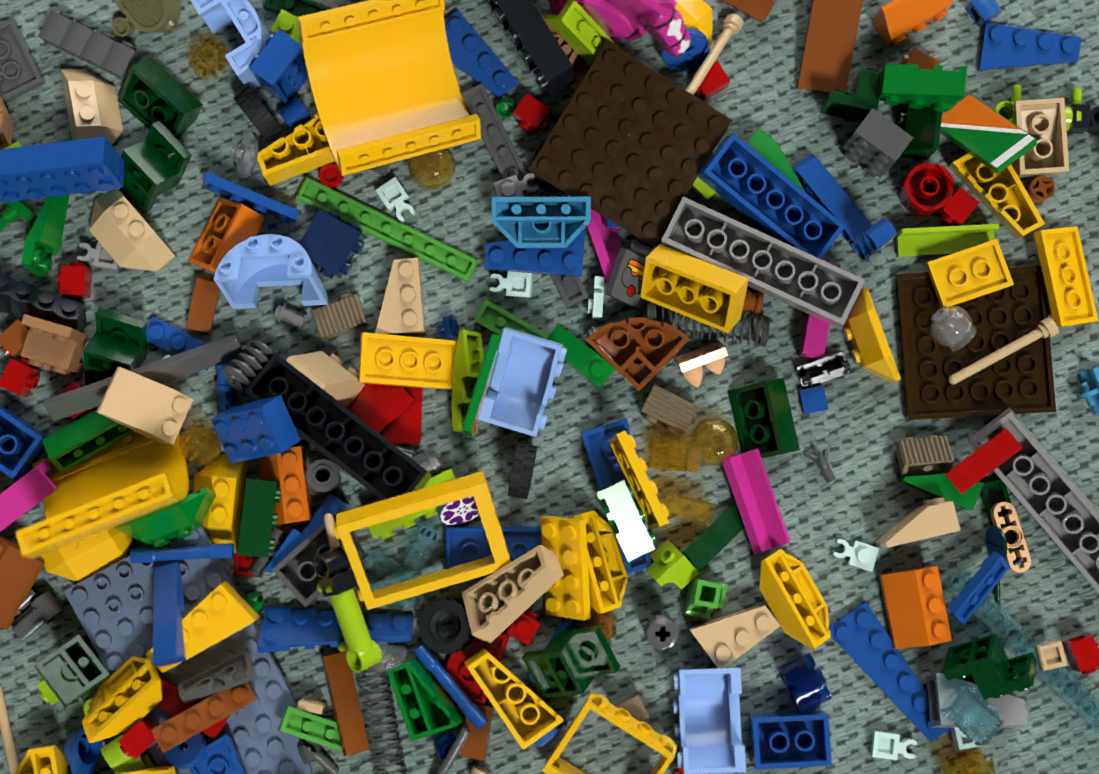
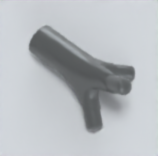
(822, 462)

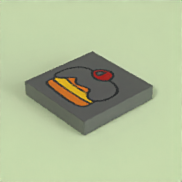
(627, 279)

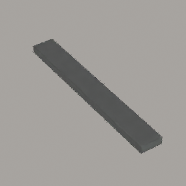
(159, 371)

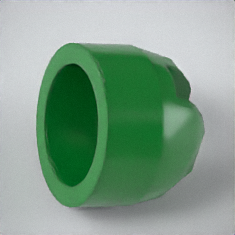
(500, 108)
(255, 601)

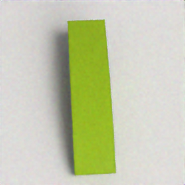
(465, 374)

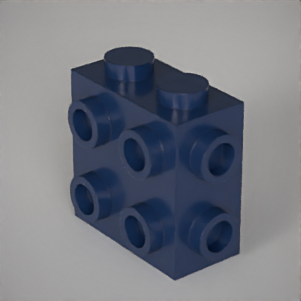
(332, 243)

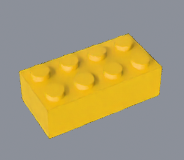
(694, 288)

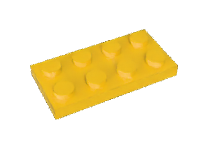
(1066, 276)
(406, 361)
(634, 473)
(570, 594)

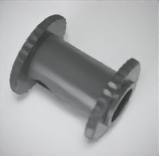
(320, 467)

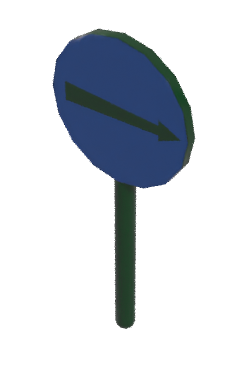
(996, 542)

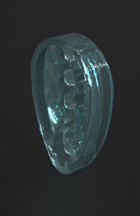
(396, 571)

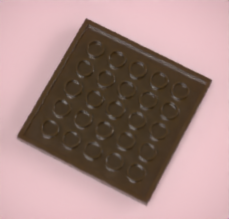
(630, 143)
(1017, 381)

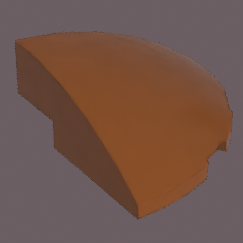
(638, 347)

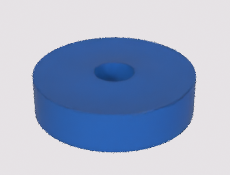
(191, 756)

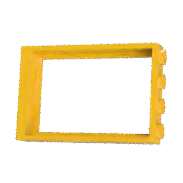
(414, 502)

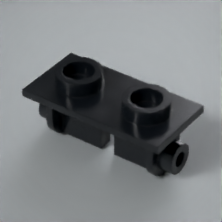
(823, 369)

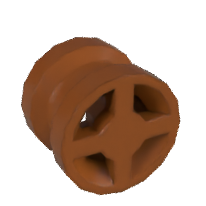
(1044, 185)
(753, 302)

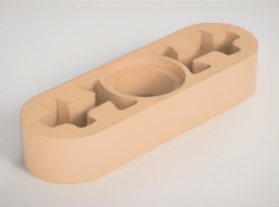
(1012, 517)

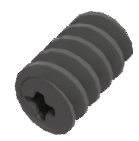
(246, 365)
(668, 639)

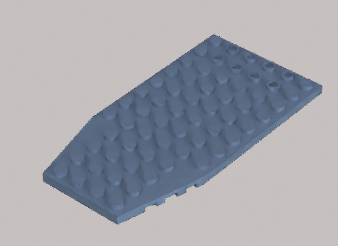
(118, 620)

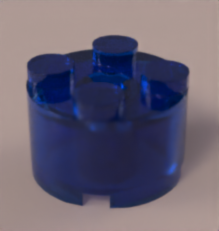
(804, 683)

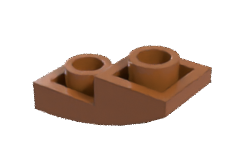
(754, 9)
(203, 305)
(478, 740)

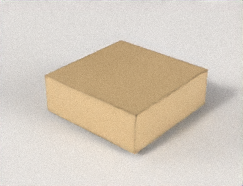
(1050, 655)
(312, 706)

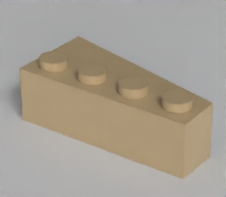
(509, 592)

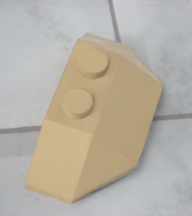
(91, 105)
(127, 234)

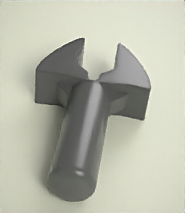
(316, 754)

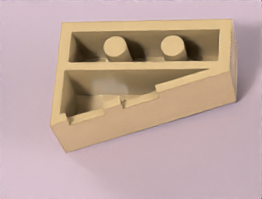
(403, 301)
(734, 634)

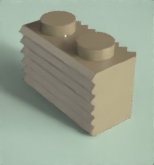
(339, 316)
(668, 410)
(924, 455)

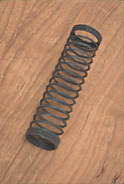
(763, 324)
(383, 723)

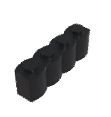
(25, 298)

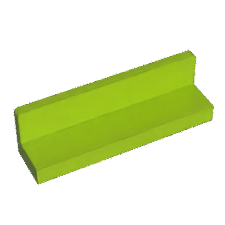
(579, 31)
(942, 240)

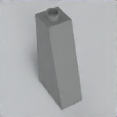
(939, 690)

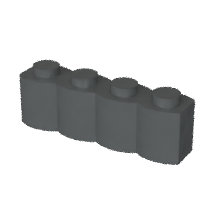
(88, 45)

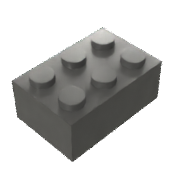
(876, 144)
(297, 568)

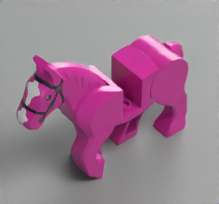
(634, 17)

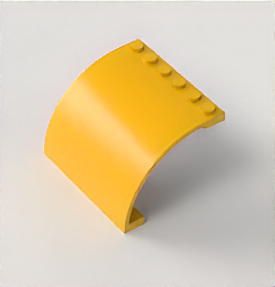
(384, 82)
(107, 491)

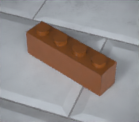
(202, 715)

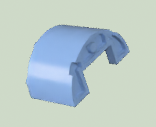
(240, 12)
(264, 263)
(523, 382)
(709, 721)

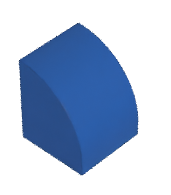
(983, 10)
(294, 113)

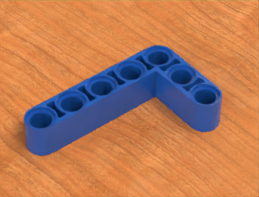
(826, 191)

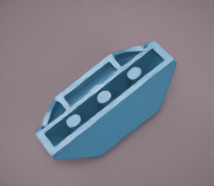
(541, 220)

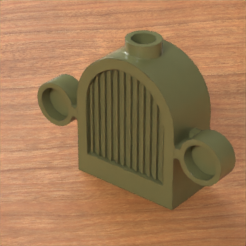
(147, 16)

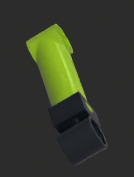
(1078, 115)
(339, 585)

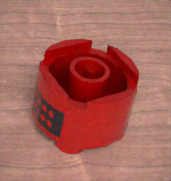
(924, 175)

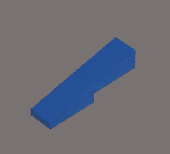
(332, 505)
(167, 610)

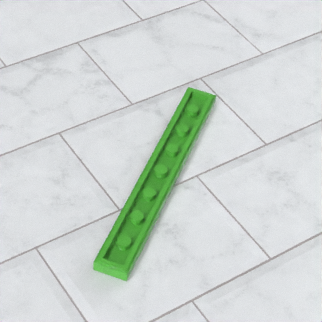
(388, 230)

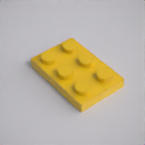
(969, 274)

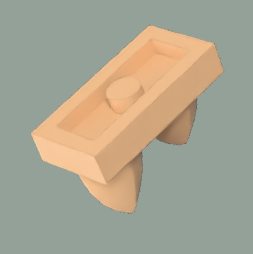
(691, 363)

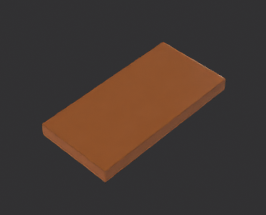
(829, 45)

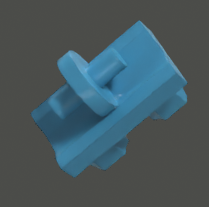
(1090, 387)

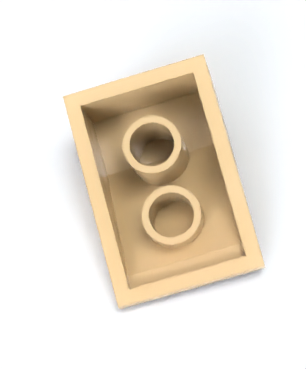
(1047, 123)
(329, 375)
(145, 406)
(926, 521)

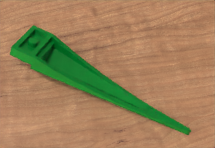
(45, 235)

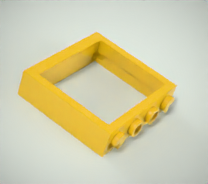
(623, 720)

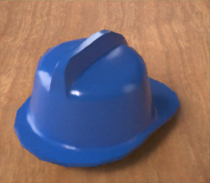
(81, 754)

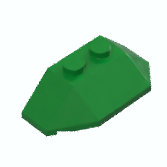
(171, 521)

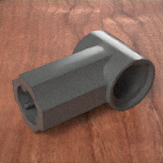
(40, 613)

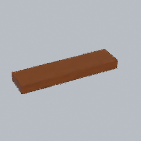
(345, 704)

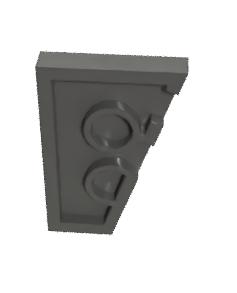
(17, 66)
(220, 677)

